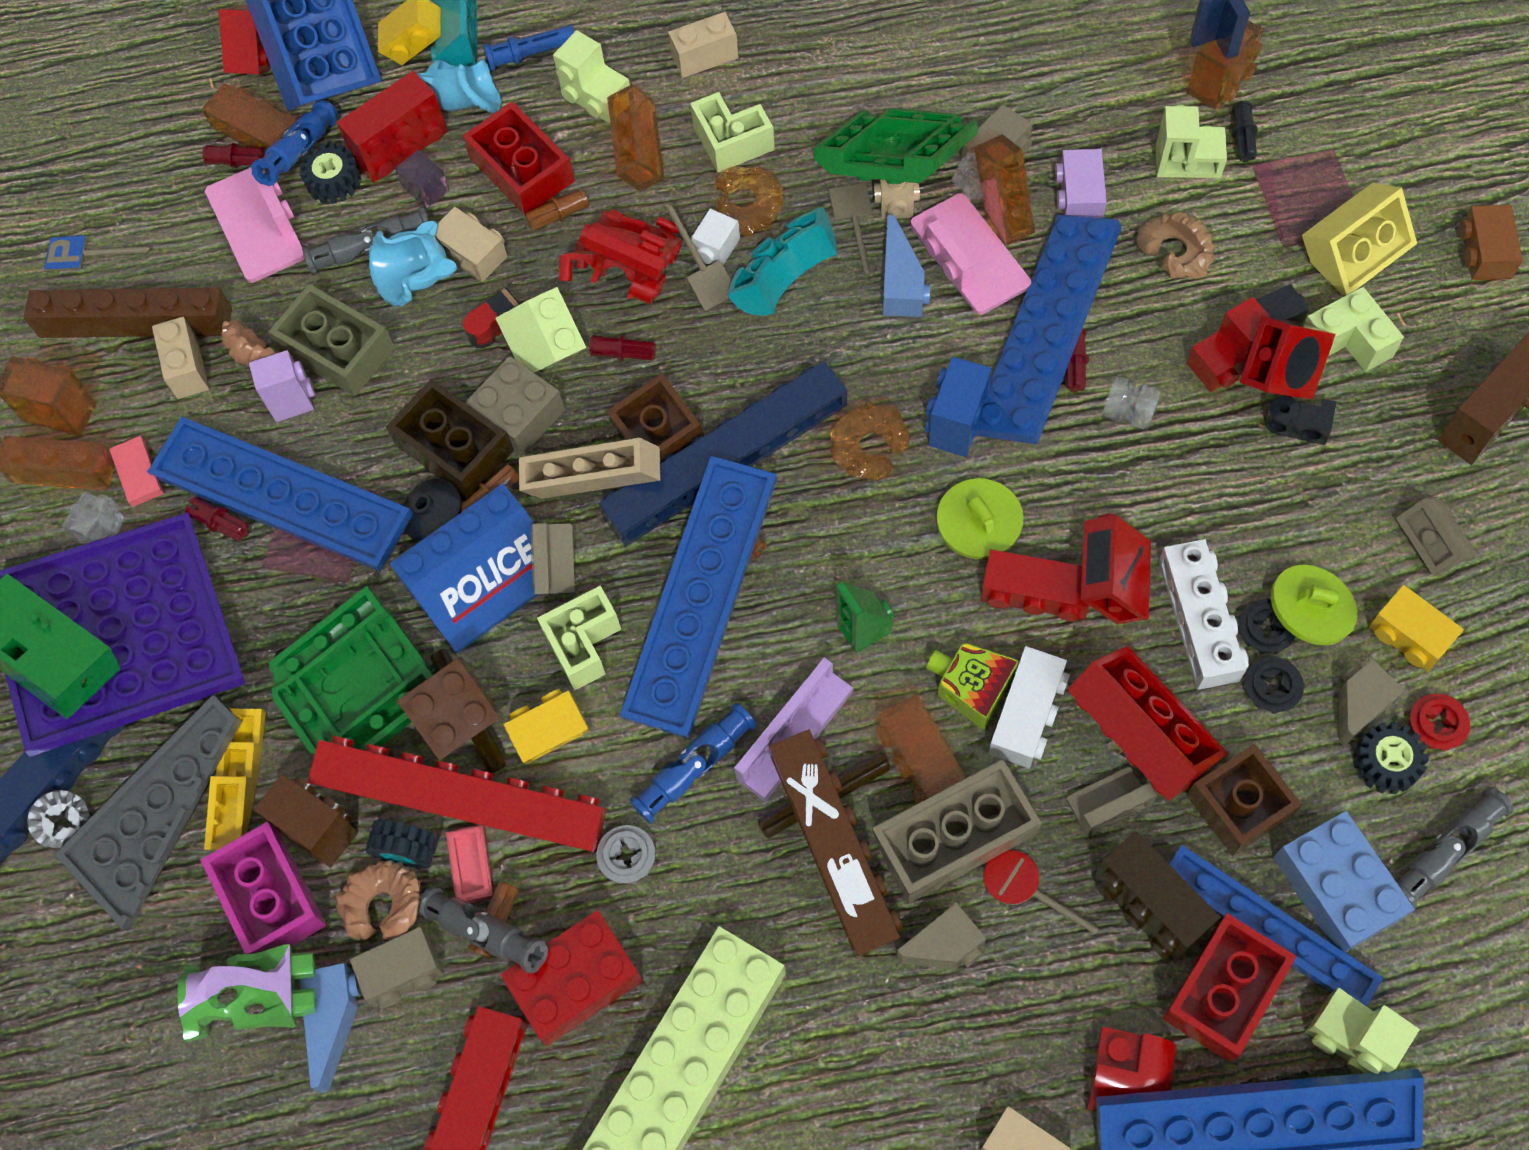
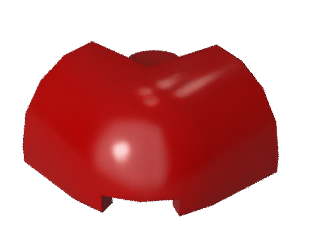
(1130, 1065)

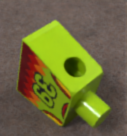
(973, 680)

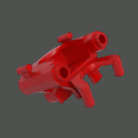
(626, 244)

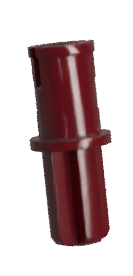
(231, 155)
(621, 348)
(1077, 366)
(217, 519)

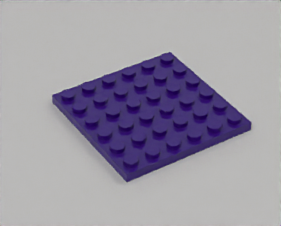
(154, 609)

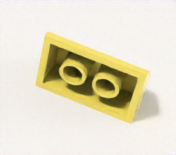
(1361, 237)

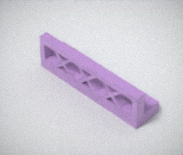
(807, 709)

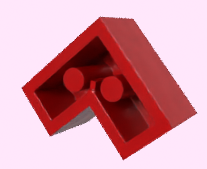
(241, 42)
(1224, 354)

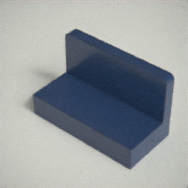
(1222, 22)

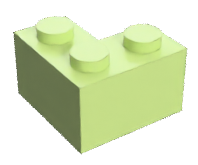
(585, 76)
(730, 137)
(1186, 148)
(1360, 328)
(574, 630)
(1361, 1036)

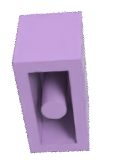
(1081, 183)
(282, 385)

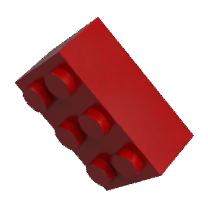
(393, 126)
(518, 158)
(578, 979)
(1229, 988)

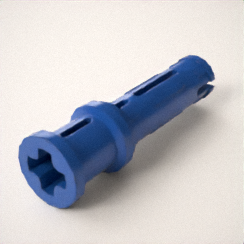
(515, 49)

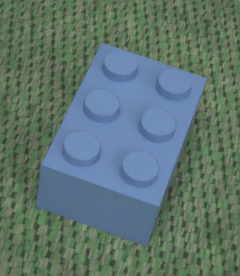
(1343, 882)

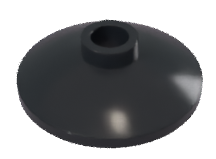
(432, 506)

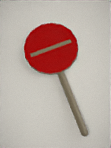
(1015, 879)

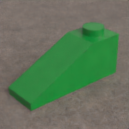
(861, 616)

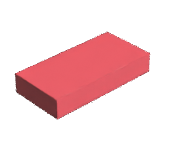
(132, 464)
(470, 864)

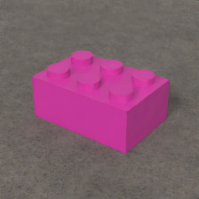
(263, 891)

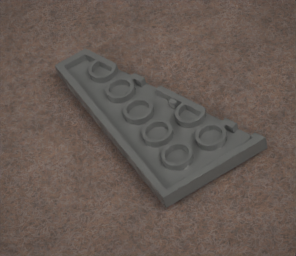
(136, 829)

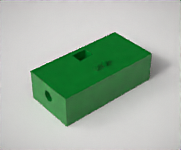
(49, 650)

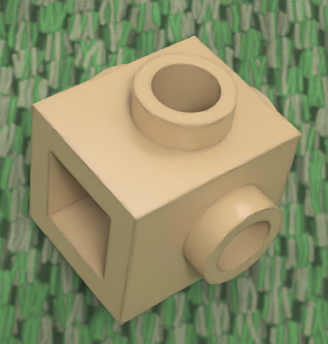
(896, 198)

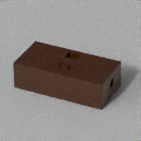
(1490, 406)

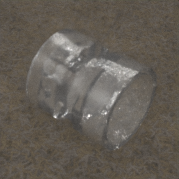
(1131, 402)

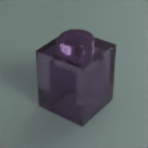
(422, 178)

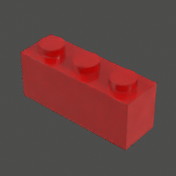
(1034, 585)

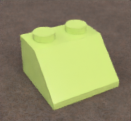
(541, 331)

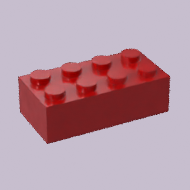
(1147, 722)

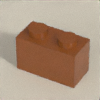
(1491, 242)

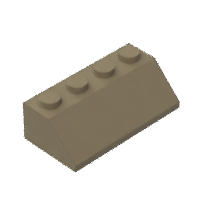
(956, 831)

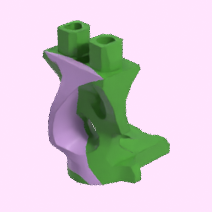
(270, 987)

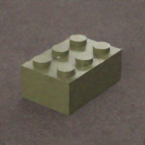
(332, 339)

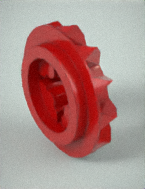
(1453, 716)

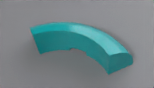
(781, 262)

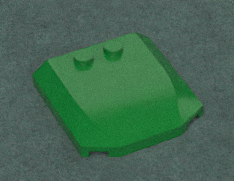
(894, 145)
(349, 676)

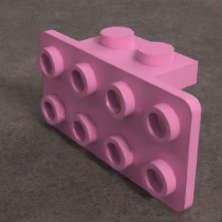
(255, 224)
(970, 254)

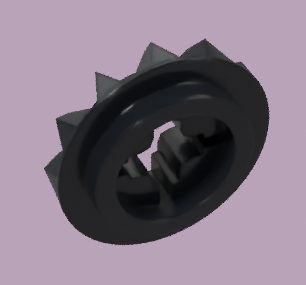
(1255, 615)
(1290, 683)

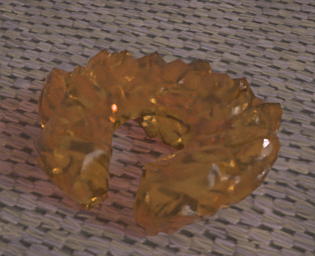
(767, 202)
(862, 421)

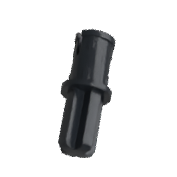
(1244, 130)

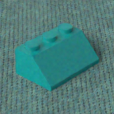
(458, 33)

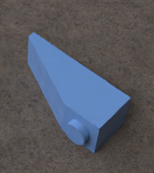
(903, 276)
(330, 1026)

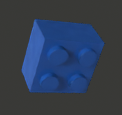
(957, 406)

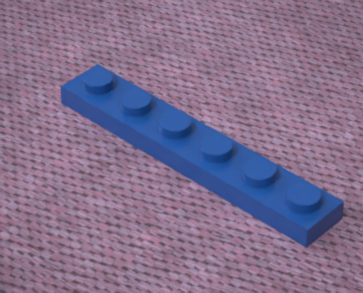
(1315, 955)

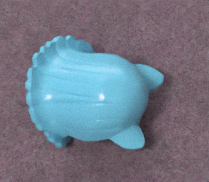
(462, 86)
(408, 263)

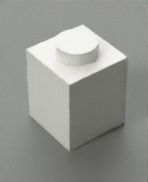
(716, 237)

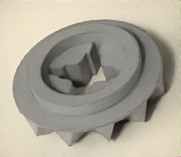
(53, 804)
(610, 848)

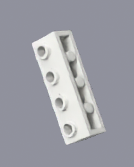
(1203, 614)

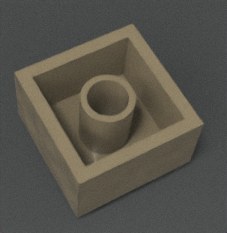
(518, 403)

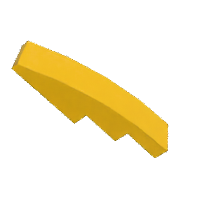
(235, 781)

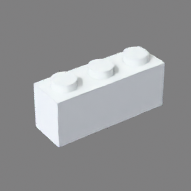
(1029, 708)

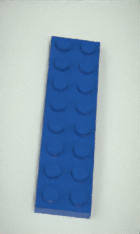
(1047, 328)
(281, 493)
(699, 597)
(1294, 1114)

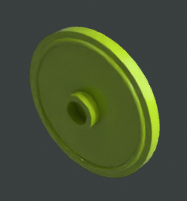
(979, 518)
(1314, 605)

